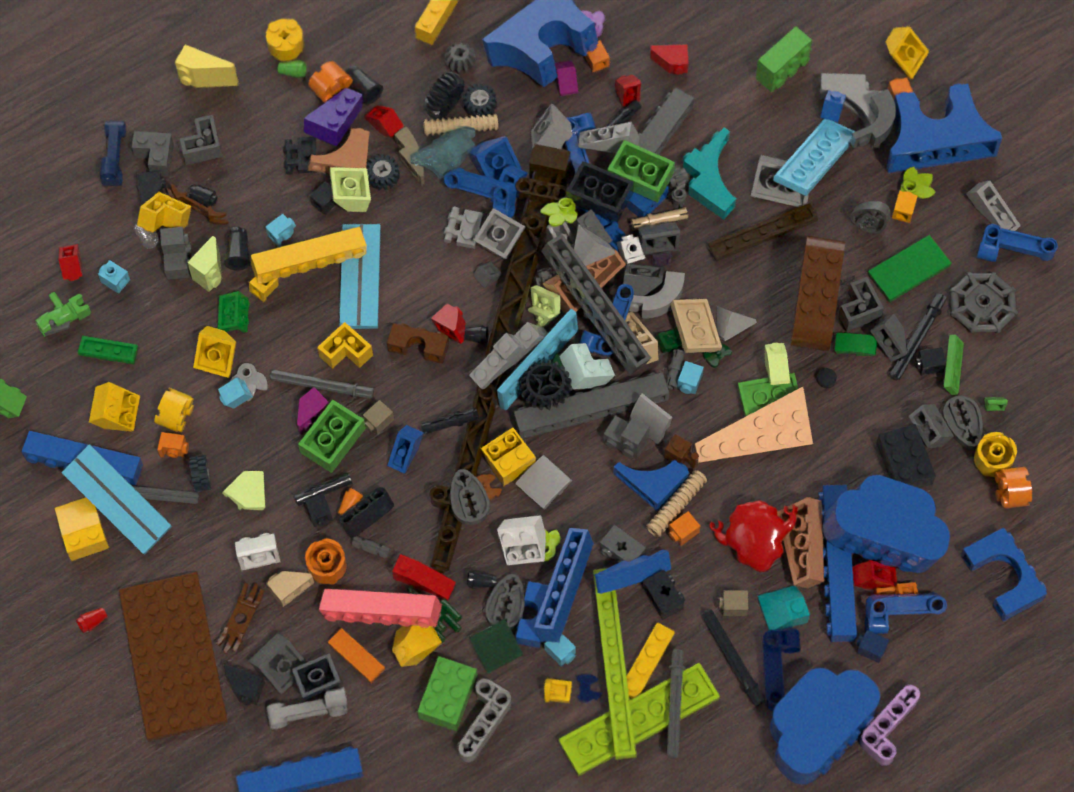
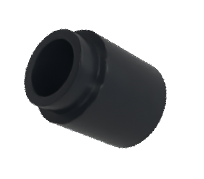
(203, 195)

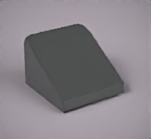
(487, 274)

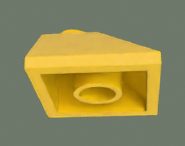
(906, 50)
(215, 352)
(414, 644)

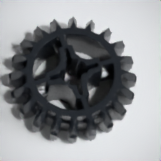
(444, 95)
(534, 376)

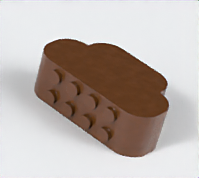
(817, 293)

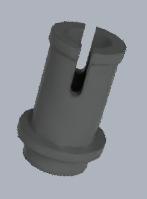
(678, 197)

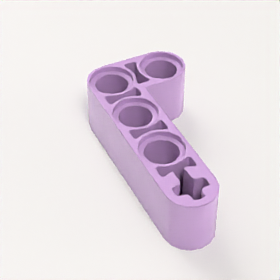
(892, 721)

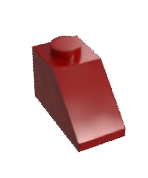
(671, 58)
(628, 89)
(384, 120)
(70, 262)
(450, 322)
(874, 575)

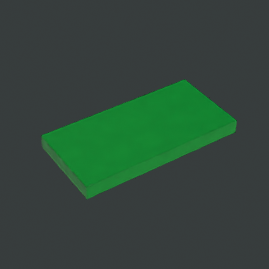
(909, 268)

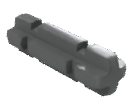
(370, 546)

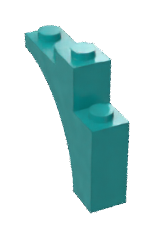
(707, 184)

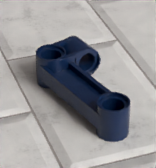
(110, 171)

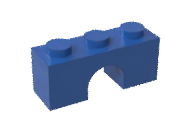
(534, 599)

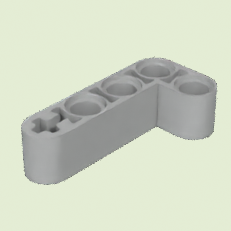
(481, 723)

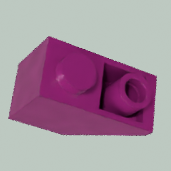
(310, 409)

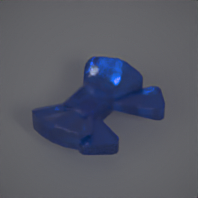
(586, 694)

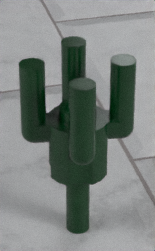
(447, 614)

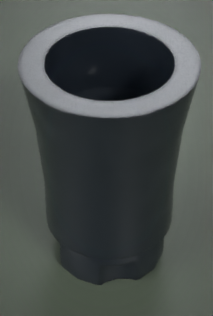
(364, 85)
(237, 249)

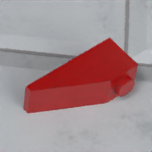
(422, 577)

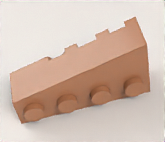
(601, 271)
(805, 543)

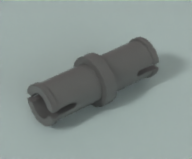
(675, 369)

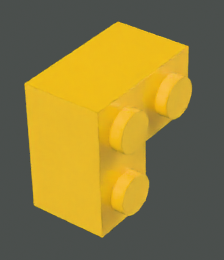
(163, 211)
(344, 343)

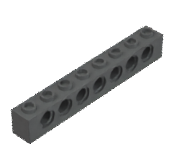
(596, 304)

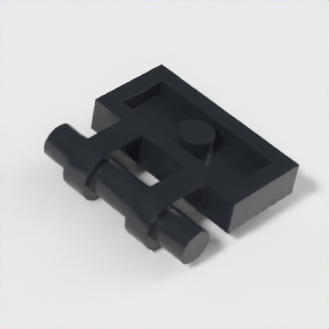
(305, 148)

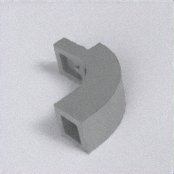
(659, 303)

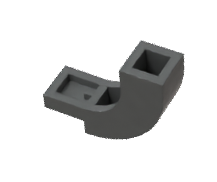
(884, 110)

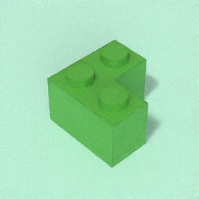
(10, 400)

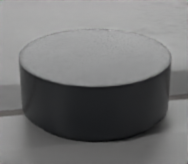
(826, 378)

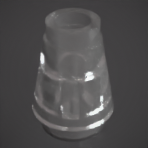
(147, 238)

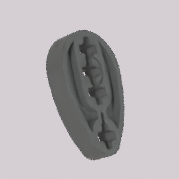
(877, 212)
(972, 415)
(478, 497)
(500, 594)

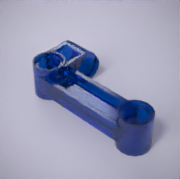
(786, 642)

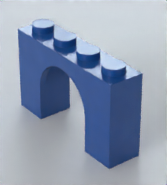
(1001, 547)

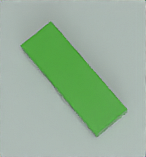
(953, 364)

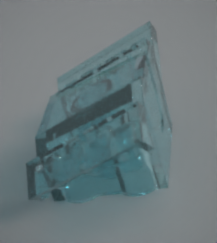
(446, 152)

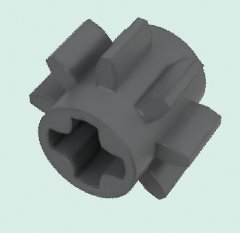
(679, 178)
(544, 275)

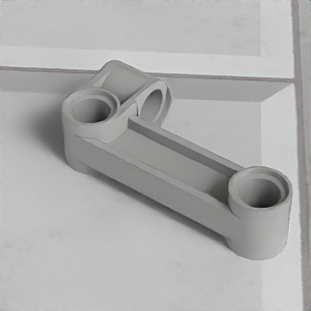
(334, 703)

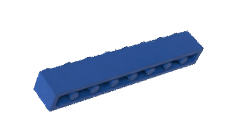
(839, 579)

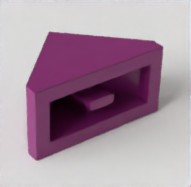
(566, 78)

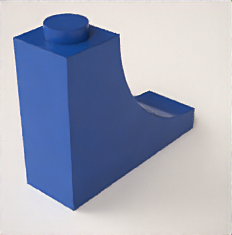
(653, 486)

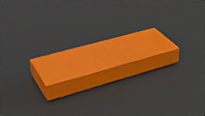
(356, 655)

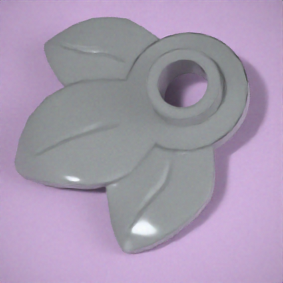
(254, 380)

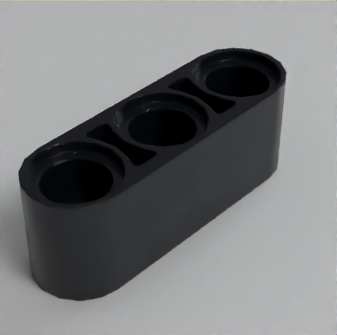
(366, 512)

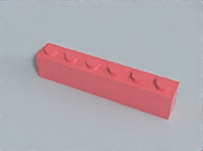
(380, 607)

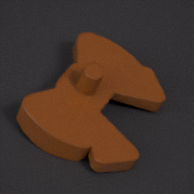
(485, 480)

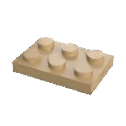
(696, 325)

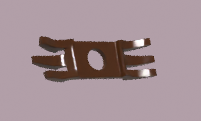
(207, 212)
(242, 607)

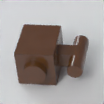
(680, 450)

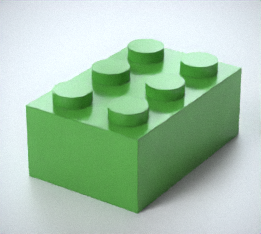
(783, 59)
(646, 169)
(332, 436)
(447, 693)

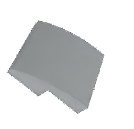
(652, 415)
(543, 482)

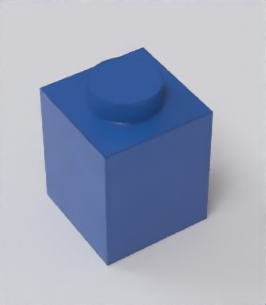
(833, 106)

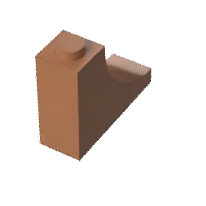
(350, 155)

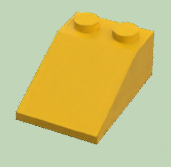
(81, 528)

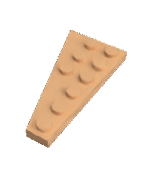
(771, 428)

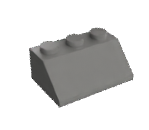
(767, 189)

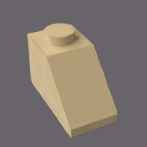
(289, 585)

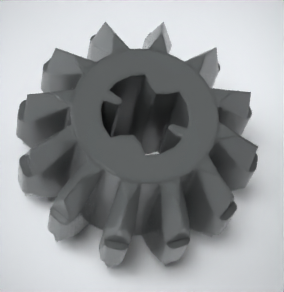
(460, 57)

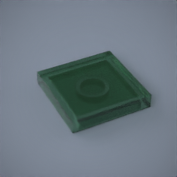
(496, 646)

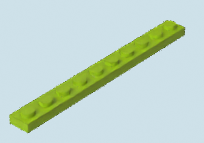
(615, 673)

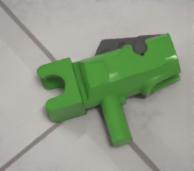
(62, 315)

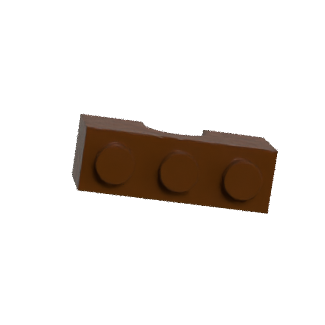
(403, 337)

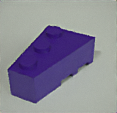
(334, 117)

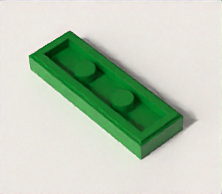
(108, 350)

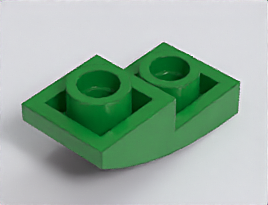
(855, 343)

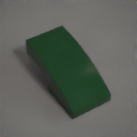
(669, 340)

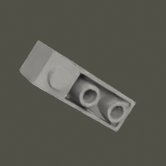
(609, 138)

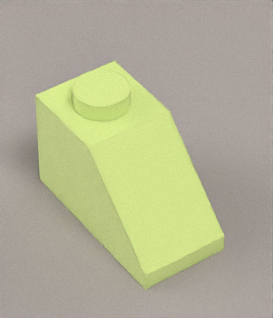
(777, 363)

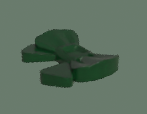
(713, 359)

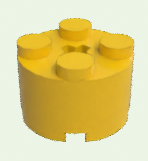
(284, 39)
(174, 409)
(995, 453)

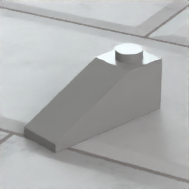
(992, 206)

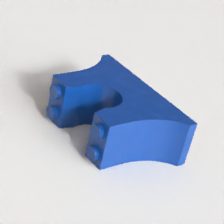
(528, 35)
(934, 142)

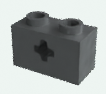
(931, 426)
(618, 539)

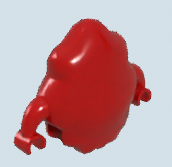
(756, 533)

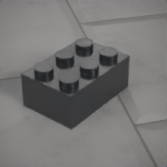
(600, 191)
(906, 456)

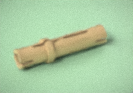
(656, 219)

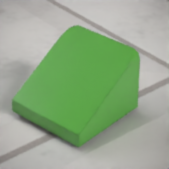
(995, 403)

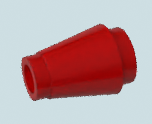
(91, 619)

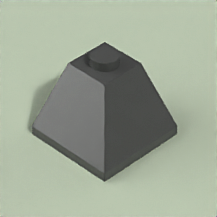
(642, 278)

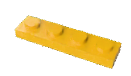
(648, 659)

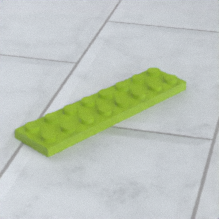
(649, 713)

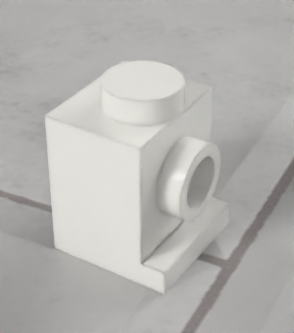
(624, 249)

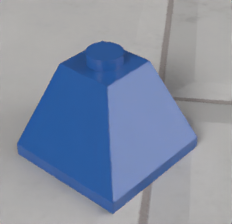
(493, 156)

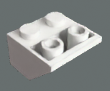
(523, 540)

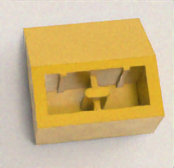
(114, 408)
(508, 456)

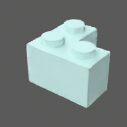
(583, 369)

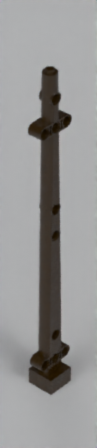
(549, 174)

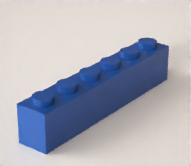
(61, 452)
(564, 585)
(304, 775)

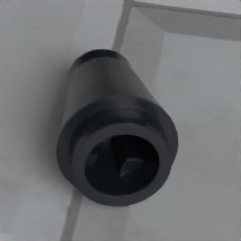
(477, 334)
(478, 579)

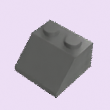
(659, 238)
(276, 663)

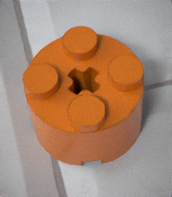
(329, 81)
(1013, 487)
(321, 552)

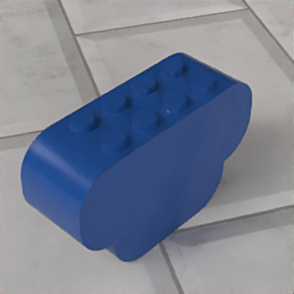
(888, 524)
(820, 721)

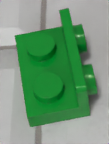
(233, 312)

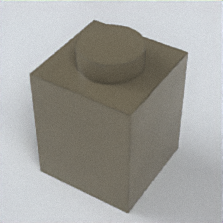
(378, 417)
(734, 603)

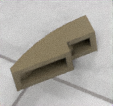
(409, 146)

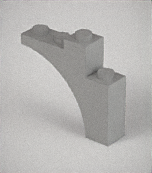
(856, 93)
(507, 352)

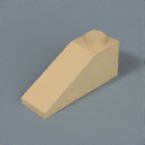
(643, 335)

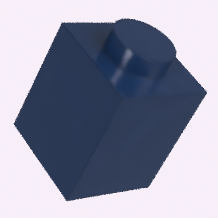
(872, 646)

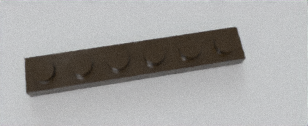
(763, 232)

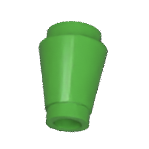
(293, 68)

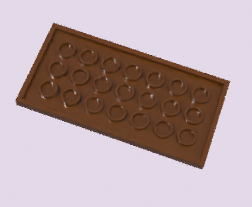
(173, 656)

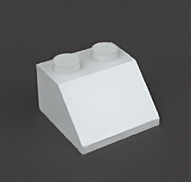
(257, 551)

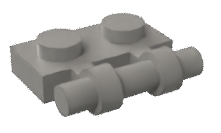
(469, 227)

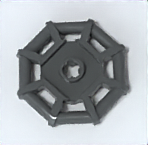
(983, 312)

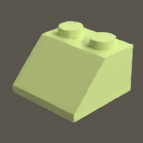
(350, 188)
(206, 265)

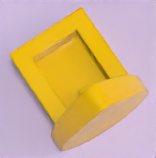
(557, 690)

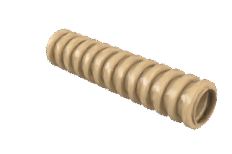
(444, 126)
(676, 503)

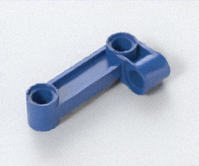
(578, 124)
(486, 187)
(1016, 242)
(595, 342)
(877, 619)

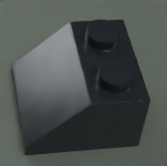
(316, 676)

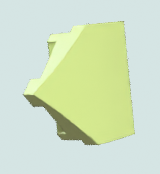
(545, 305)
(247, 490)

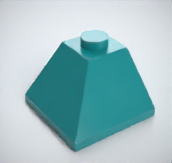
(784, 608)

